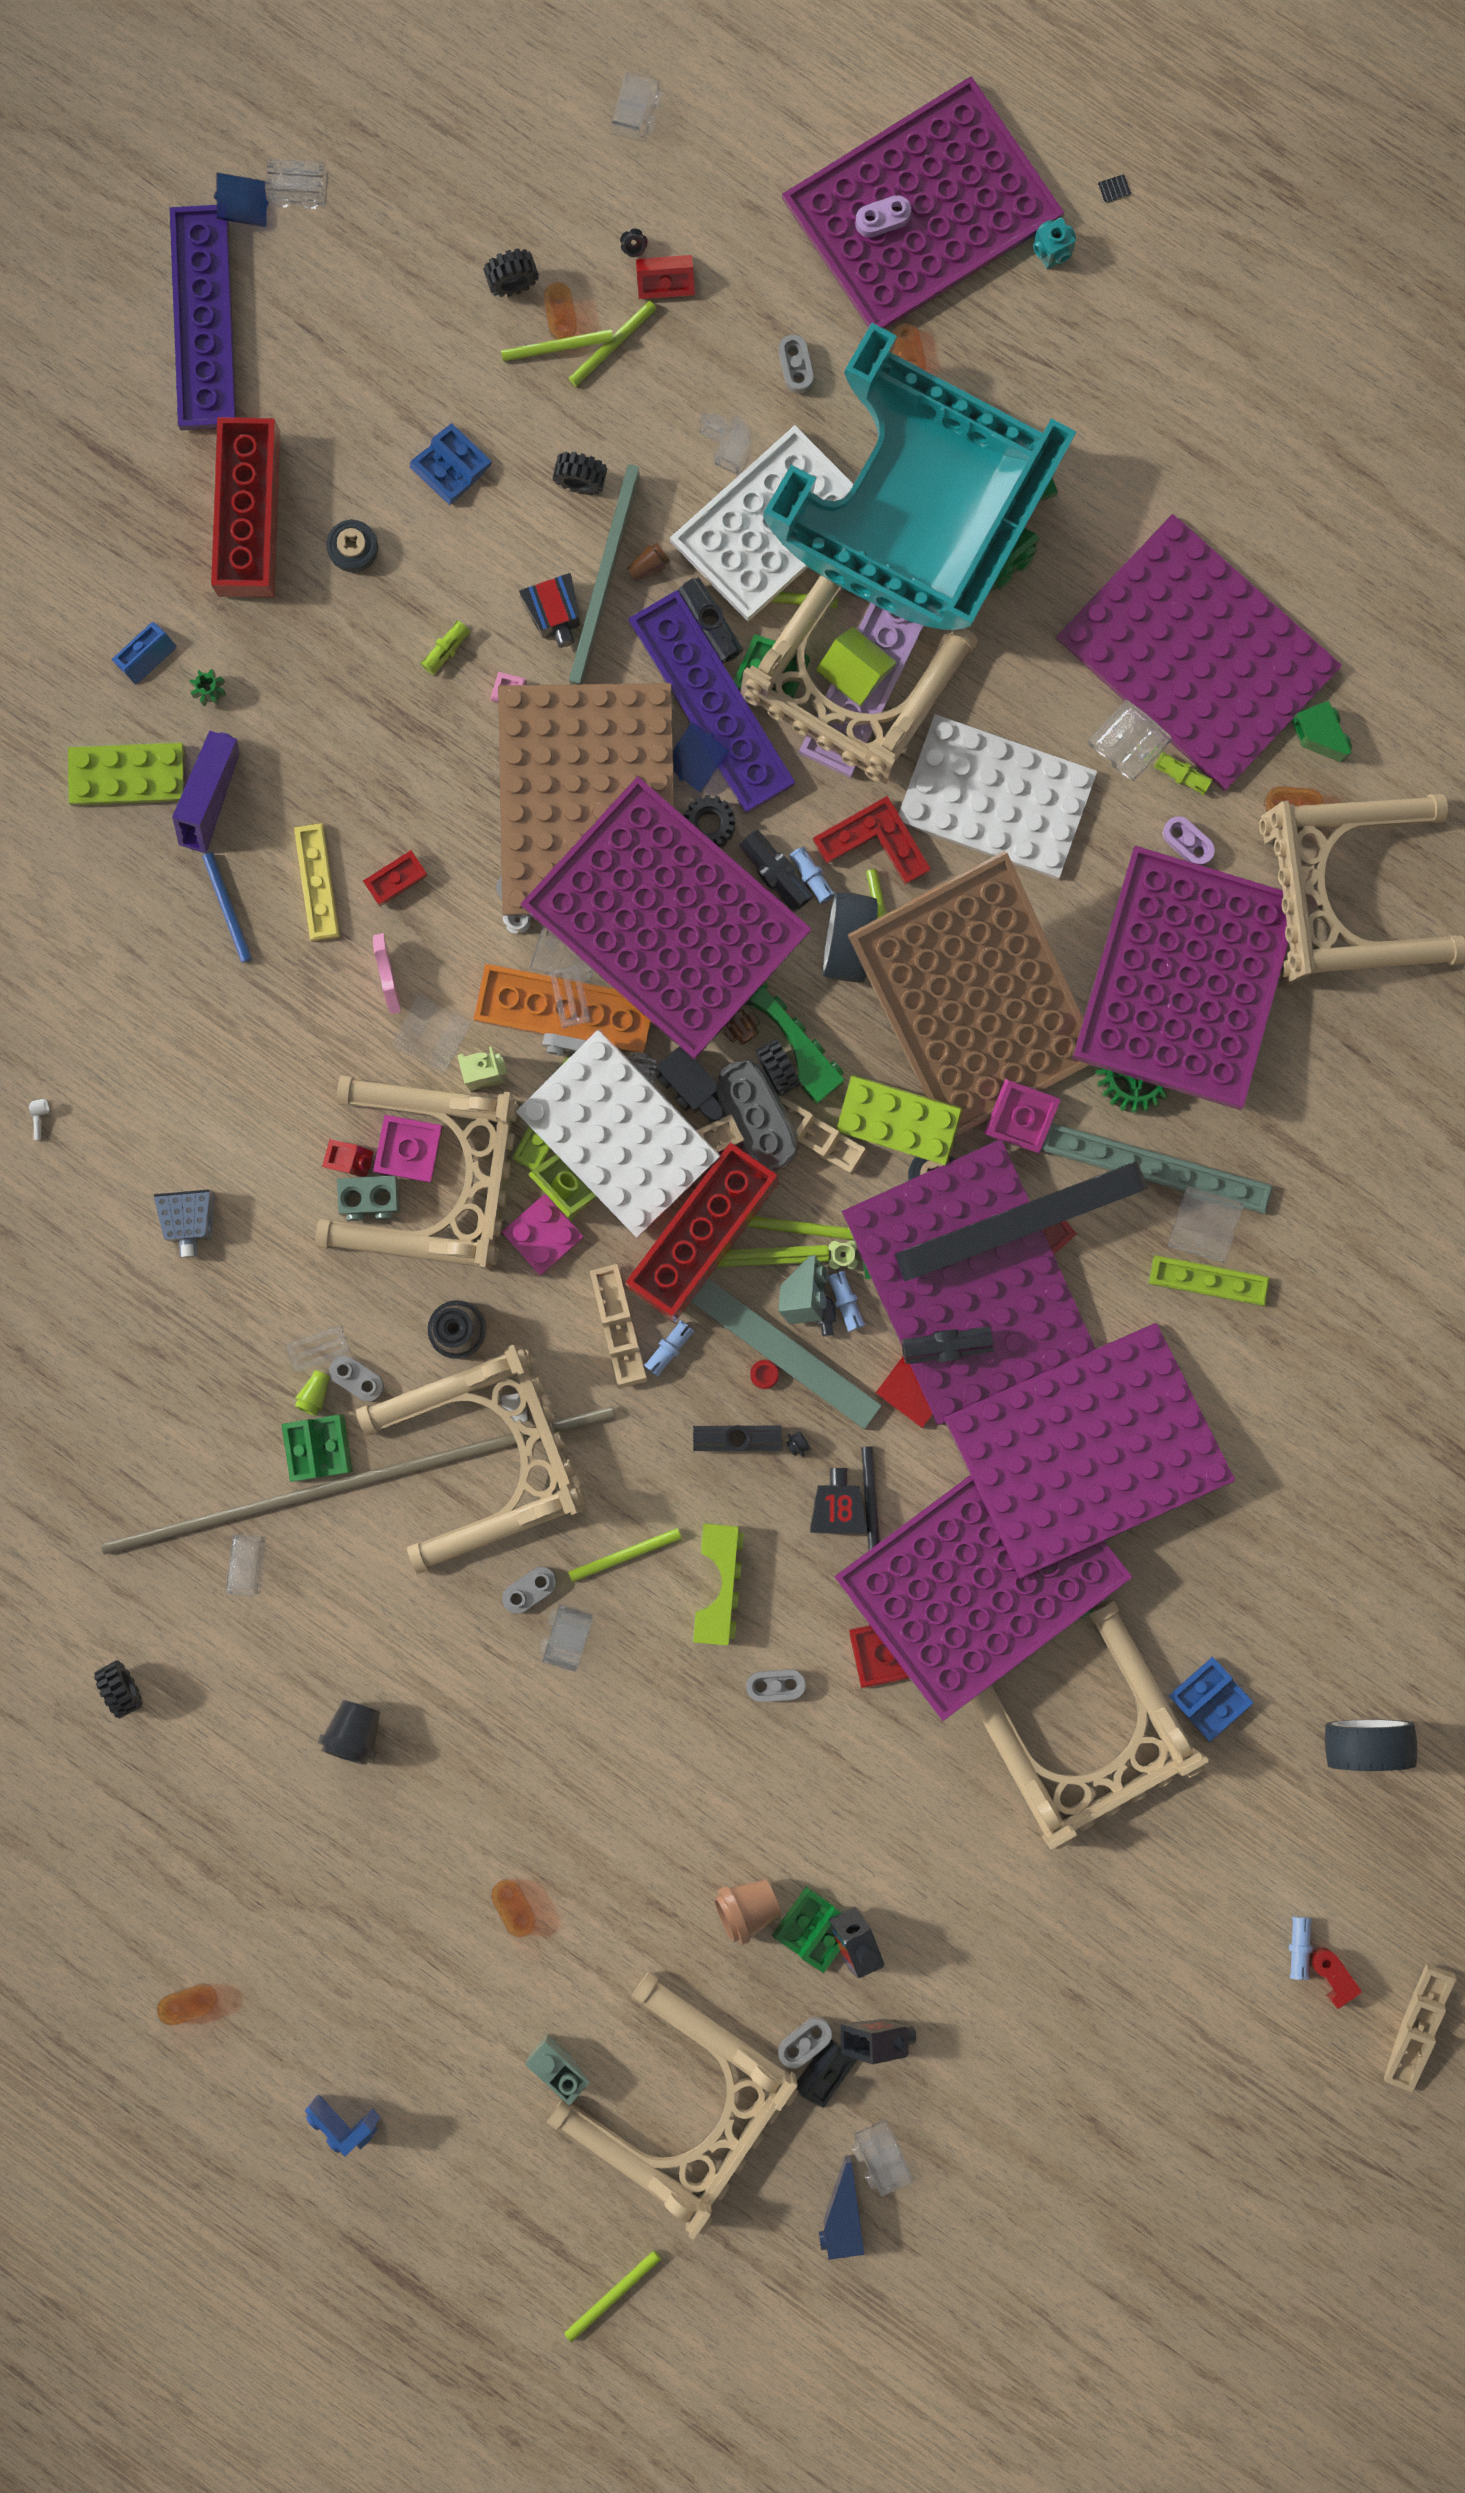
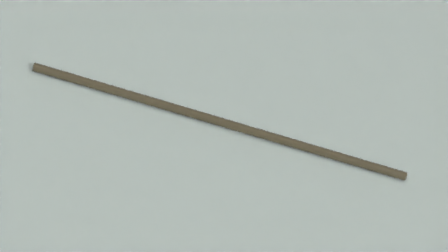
(344, 1484)

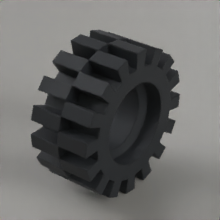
(511, 272)
(579, 473)
(717, 807)
(778, 1067)
(118, 1689)

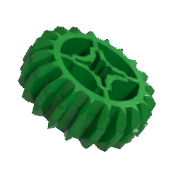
(1133, 1088)

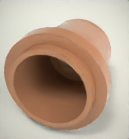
(746, 1909)

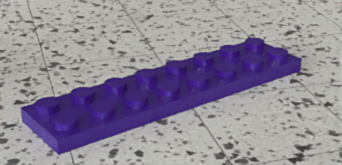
(202, 317)
(711, 700)

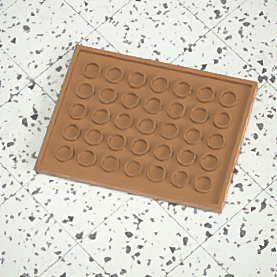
(564, 764)
(973, 990)

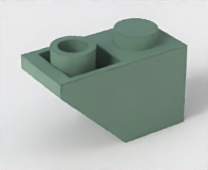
(803, 1293)
(557, 2069)

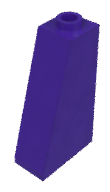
(205, 791)

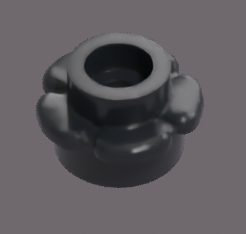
(636, 249)
(798, 1444)

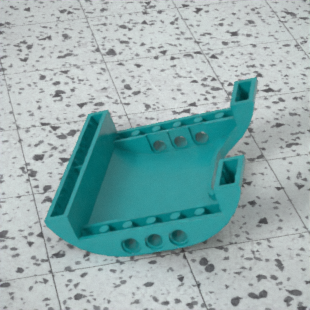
(933, 499)

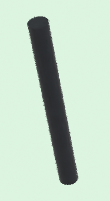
(870, 1496)

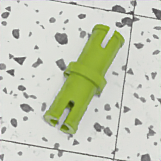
(445, 647)
(1182, 773)

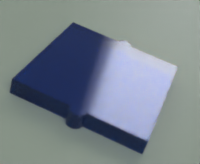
(241, 200)
(697, 757)

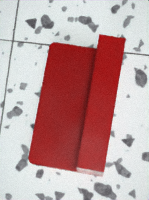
(665, 277)

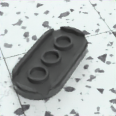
(759, 1114)

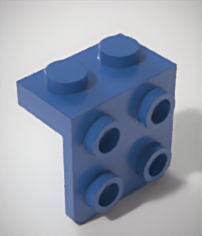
(338, 2134)

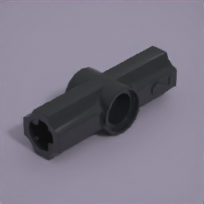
(702, 606)
(775, 870)
(947, 1345)
(757, 1438)

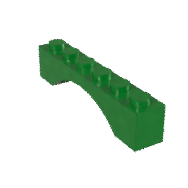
(815, 1072)

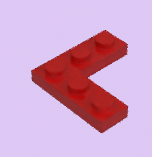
(874, 821)

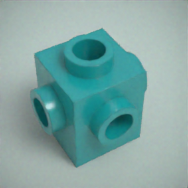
(1054, 242)

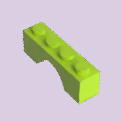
(714, 1622)

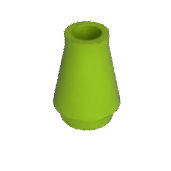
(312, 1395)

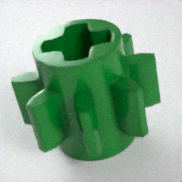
(200, 690)

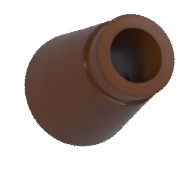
(648, 562)

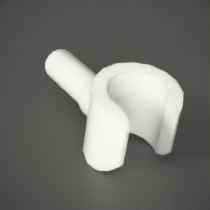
(38, 1108)

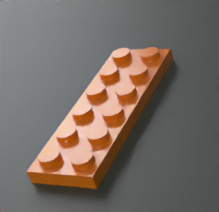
(529, 1004)

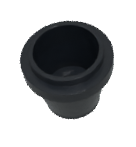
(470, 1334)
(352, 1733)

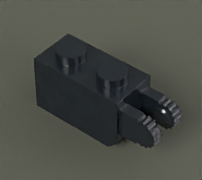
(691, 1083)

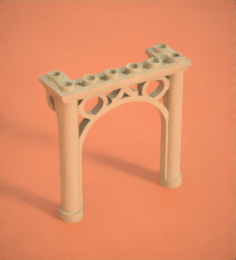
(874, 757)
(1308, 955)
(440, 1106)
(507, 1520)
(1149, 1700)
(644, 2168)

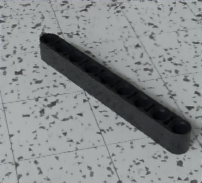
(1020, 1221)

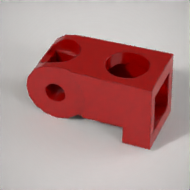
(1338, 1978)

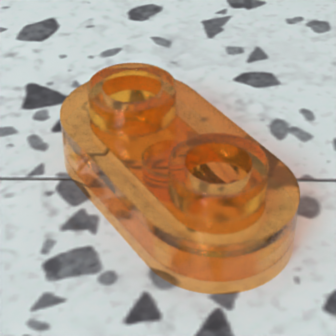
(560, 313)
(909, 349)
(1294, 795)
(512, 1907)
(188, 2004)

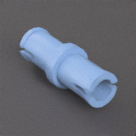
(812, 875)
(846, 1301)
(669, 1348)
(1300, 1948)

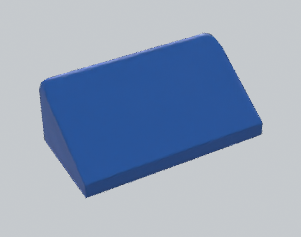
(144, 653)

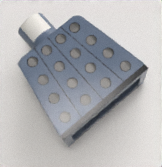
(186, 1218)

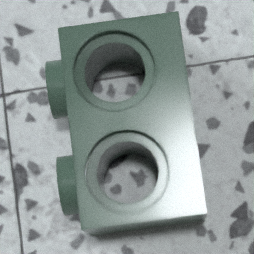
(369, 1189)

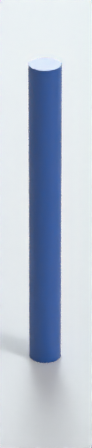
(227, 907)

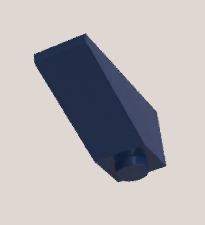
(841, 2222)

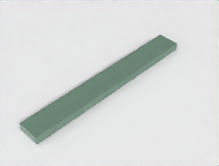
(605, 575)
(1155, 1167)
(786, 1353)

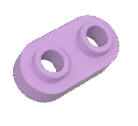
(885, 217)
(1190, 840)

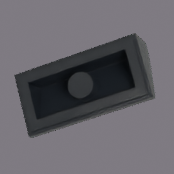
(824, 2074)

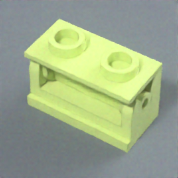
(482, 1069)

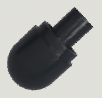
(828, 1318)

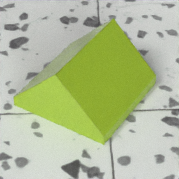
(855, 665)
(562, 1186)

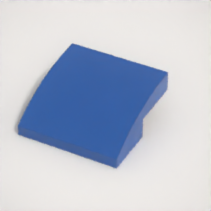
(450, 464)
(1211, 1699)

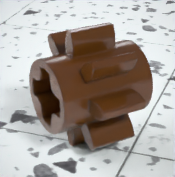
(742, 1027)

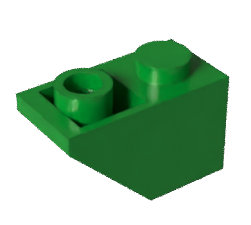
(1321, 733)

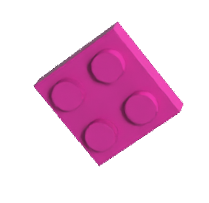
(1022, 1115)
(408, 1148)
(542, 1234)

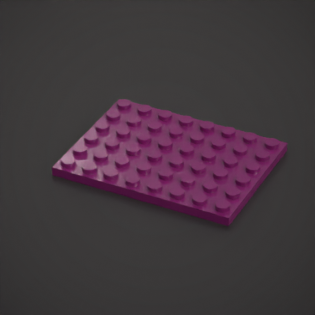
(967, 197)
(1198, 651)
(666, 917)
(1185, 978)
(1006, 1288)
(1088, 1450)
(954, 1604)

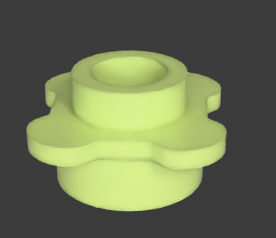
(837, 1261)

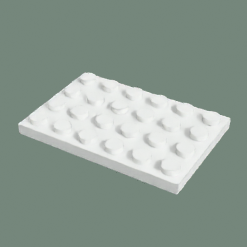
(731, 538)
(996, 796)
(618, 1133)

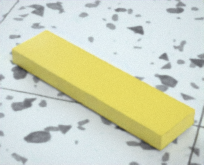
(317, 882)

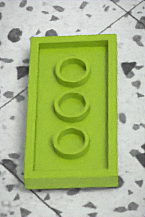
(126, 774)
(899, 1119)

